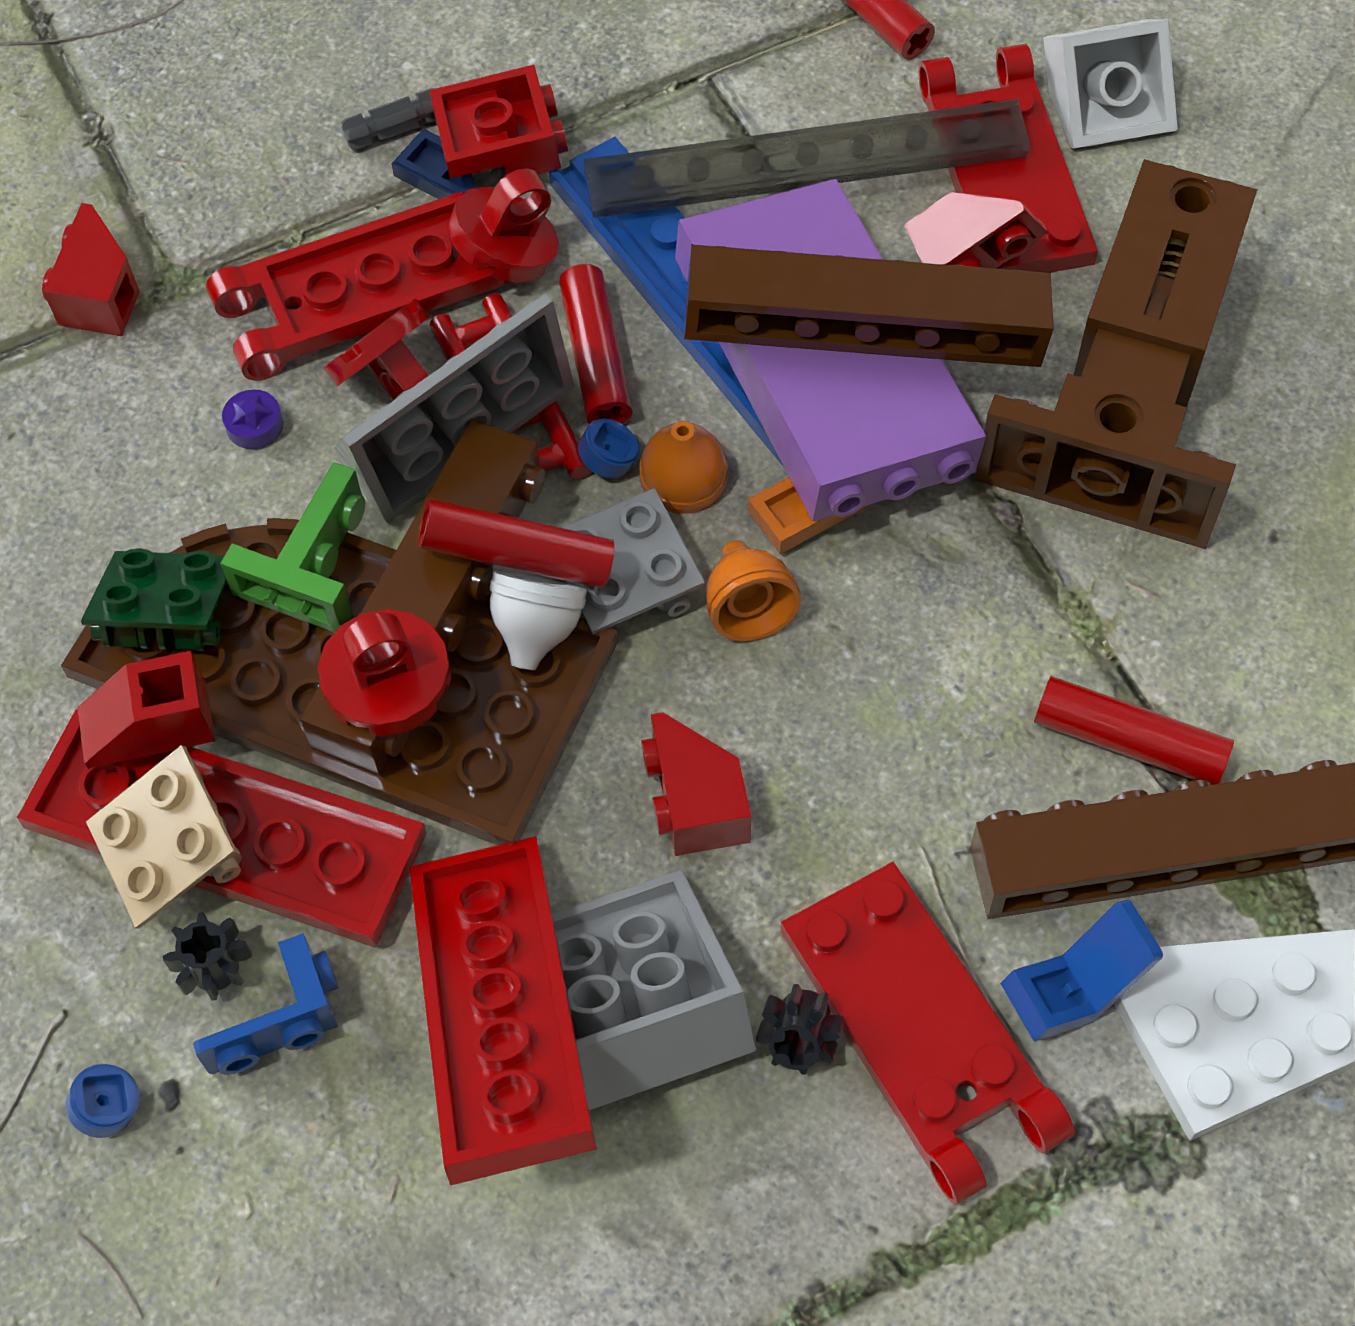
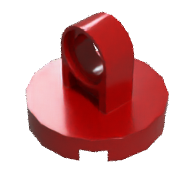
(506, 228)
(384, 353)
(384, 671)

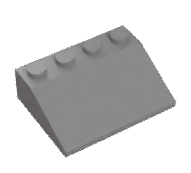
(494, 381)
(648, 989)

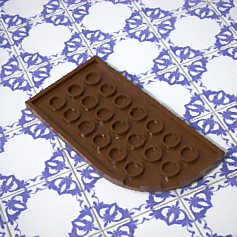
(467, 767)

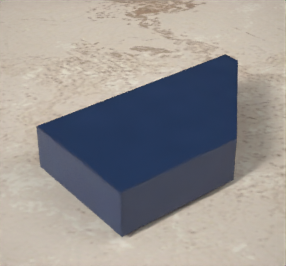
(425, 167)

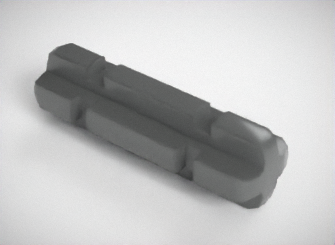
(388, 120)

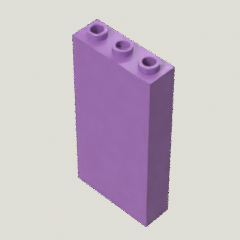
(839, 421)

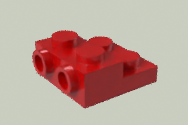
(499, 123)

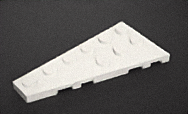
(1244, 1022)

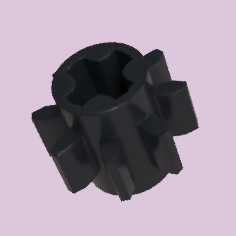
(191, 953)
(800, 1029)

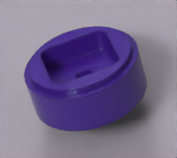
(252, 419)

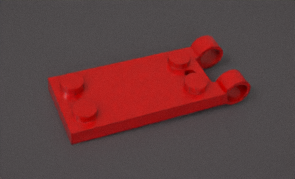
(1036, 180)
(346, 285)
(920, 1024)

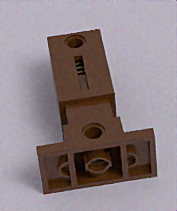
(1139, 357)

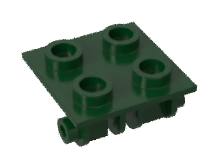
(158, 593)

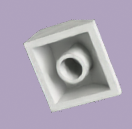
(1112, 82)

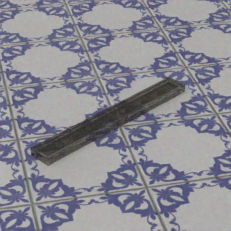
(805, 158)

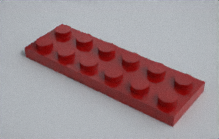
(299, 845)
(498, 1013)

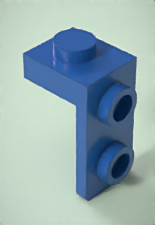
(1087, 977)
(288, 1027)

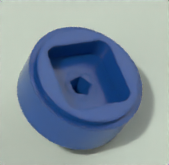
(608, 448)
(102, 1100)

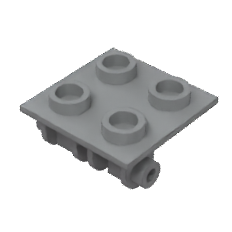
(648, 563)

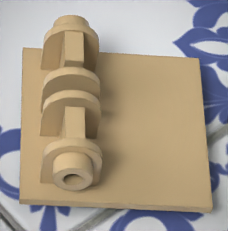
(163, 838)

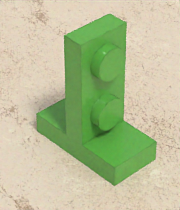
(299, 577)

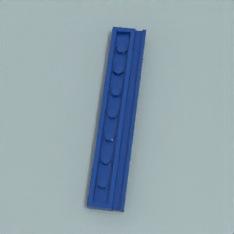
(645, 252)

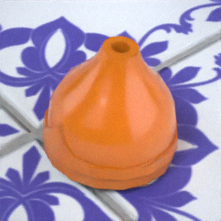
(684, 467)
(750, 594)

